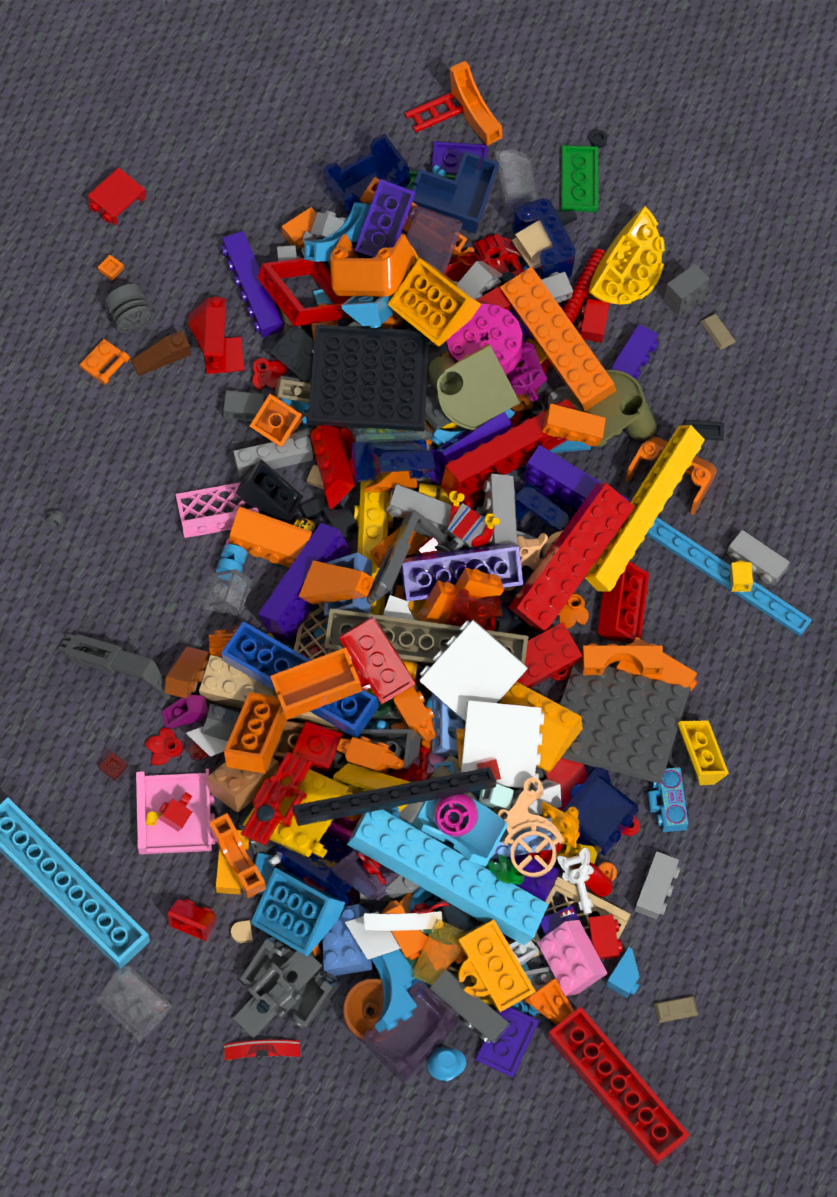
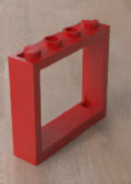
(271, 278)

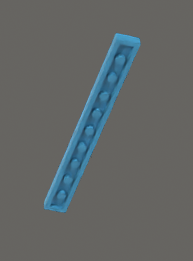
(720, 572)

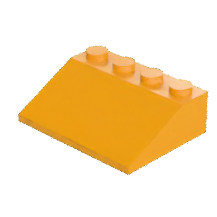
(433, 303)
(559, 726)

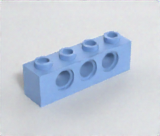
(445, 726)

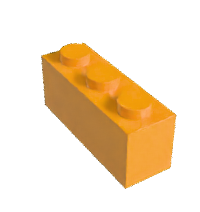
(226, 880)

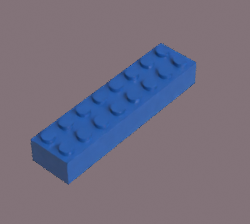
(263, 656)

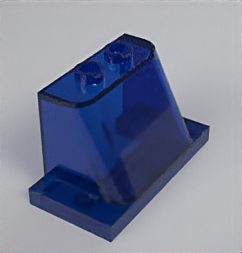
(391, 456)
(534, 500)
(602, 811)
(319, 868)

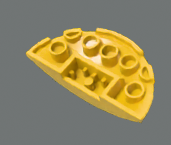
(630, 262)

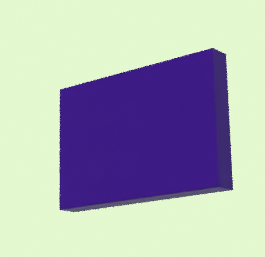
(449, 155)
(511, 1047)

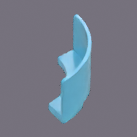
(475, 845)

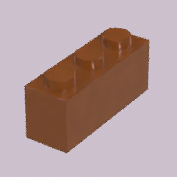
(186, 672)

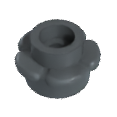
(55, 516)

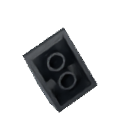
(269, 491)

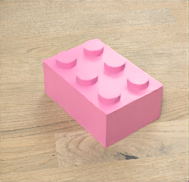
(572, 957)

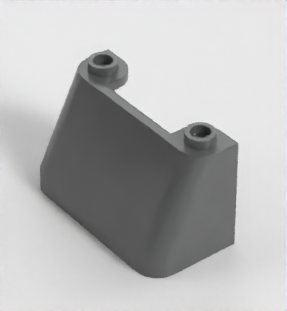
(314, 992)

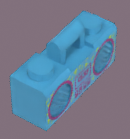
(672, 808)

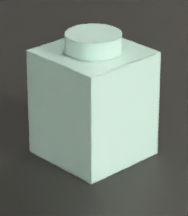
(497, 798)

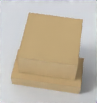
(531, 243)

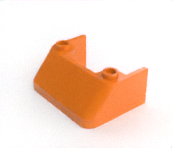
(369, 275)
(701, 471)

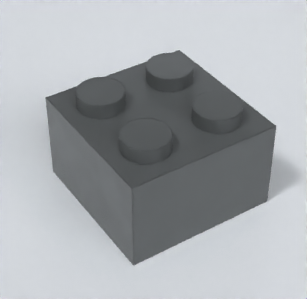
(687, 290)

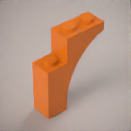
(474, 107)
(443, 594)
(413, 941)

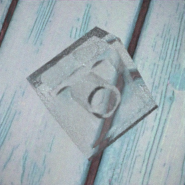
(226, 592)

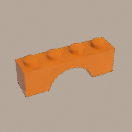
(646, 658)
(236, 856)

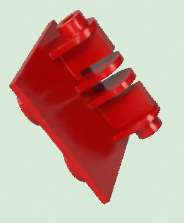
(230, 362)

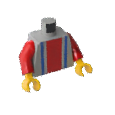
(468, 526)

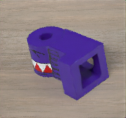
(554, 920)

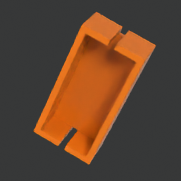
(316, 683)

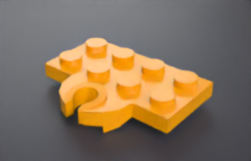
(493, 967)

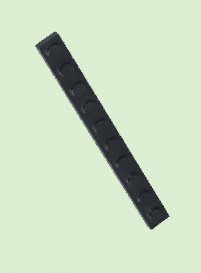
(393, 796)

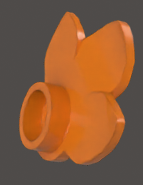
(570, 614)

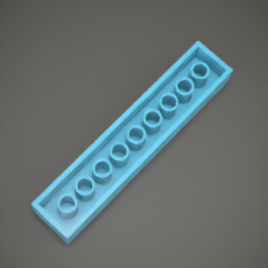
(448, 874)
(69, 887)

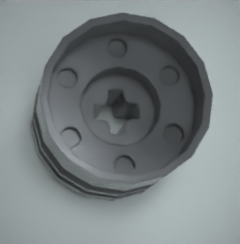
(129, 308)

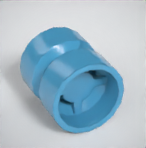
(232, 558)

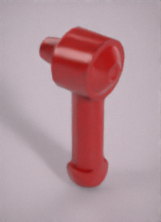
(421, 773)

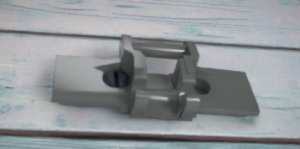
(281, 997)

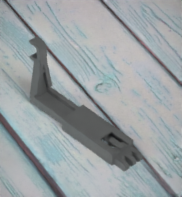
(398, 550)
(113, 658)

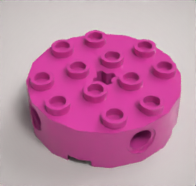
(489, 326)

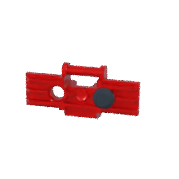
(494, 245)
(270, 797)

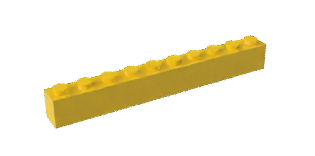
(647, 505)

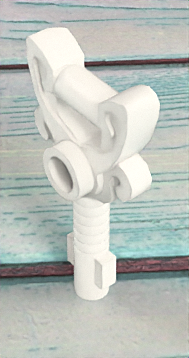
(578, 876)

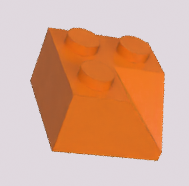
(277, 420)

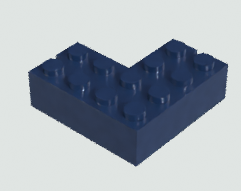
(460, 198)

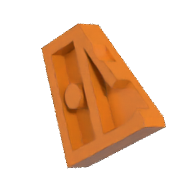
(551, 1002)

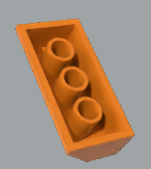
(268, 537)

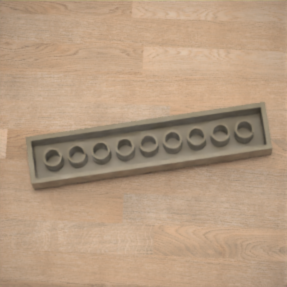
(412, 638)

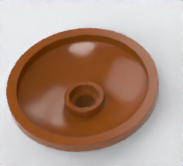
(360, 997)

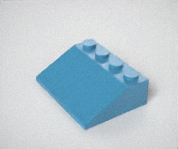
(296, 911)

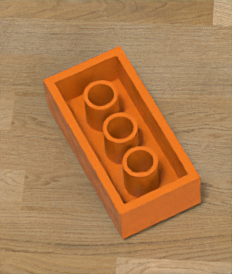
(255, 733)

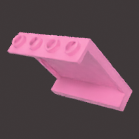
(161, 838)

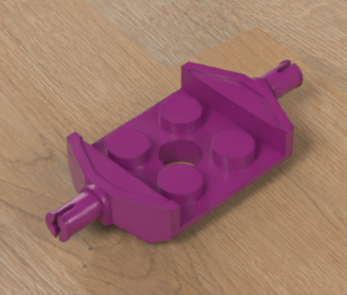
(530, 375)

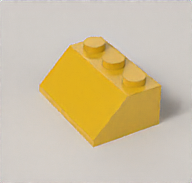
(703, 751)

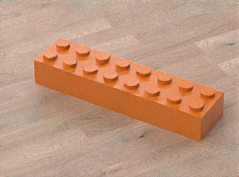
(558, 339)

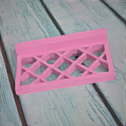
(209, 524)

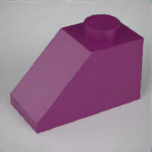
(185, 711)

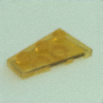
(438, 952)

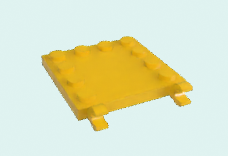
(305, 838)

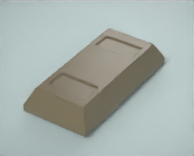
(718, 331)
(676, 1009)

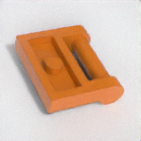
(100, 358)

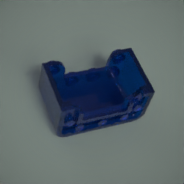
(352, 181)
(562, 254)

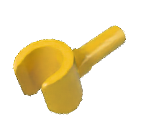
(151, 818)

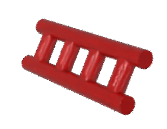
(437, 118)

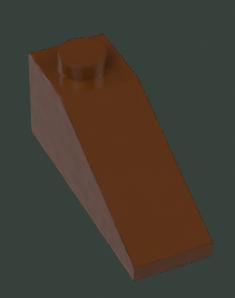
(162, 353)

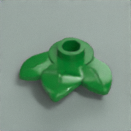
(506, 871)

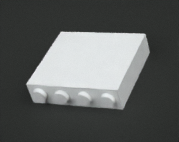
(472, 669)
(503, 734)

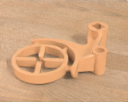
(531, 549)
(519, 819)

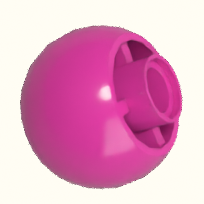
(449, 826)

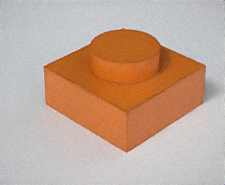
(111, 267)

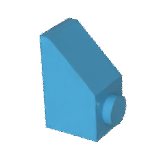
(625, 975)

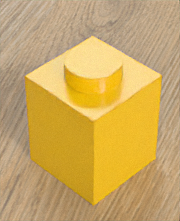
(741, 576)

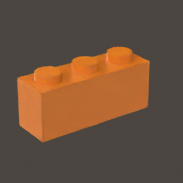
(573, 425)

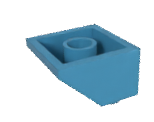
(368, 309)

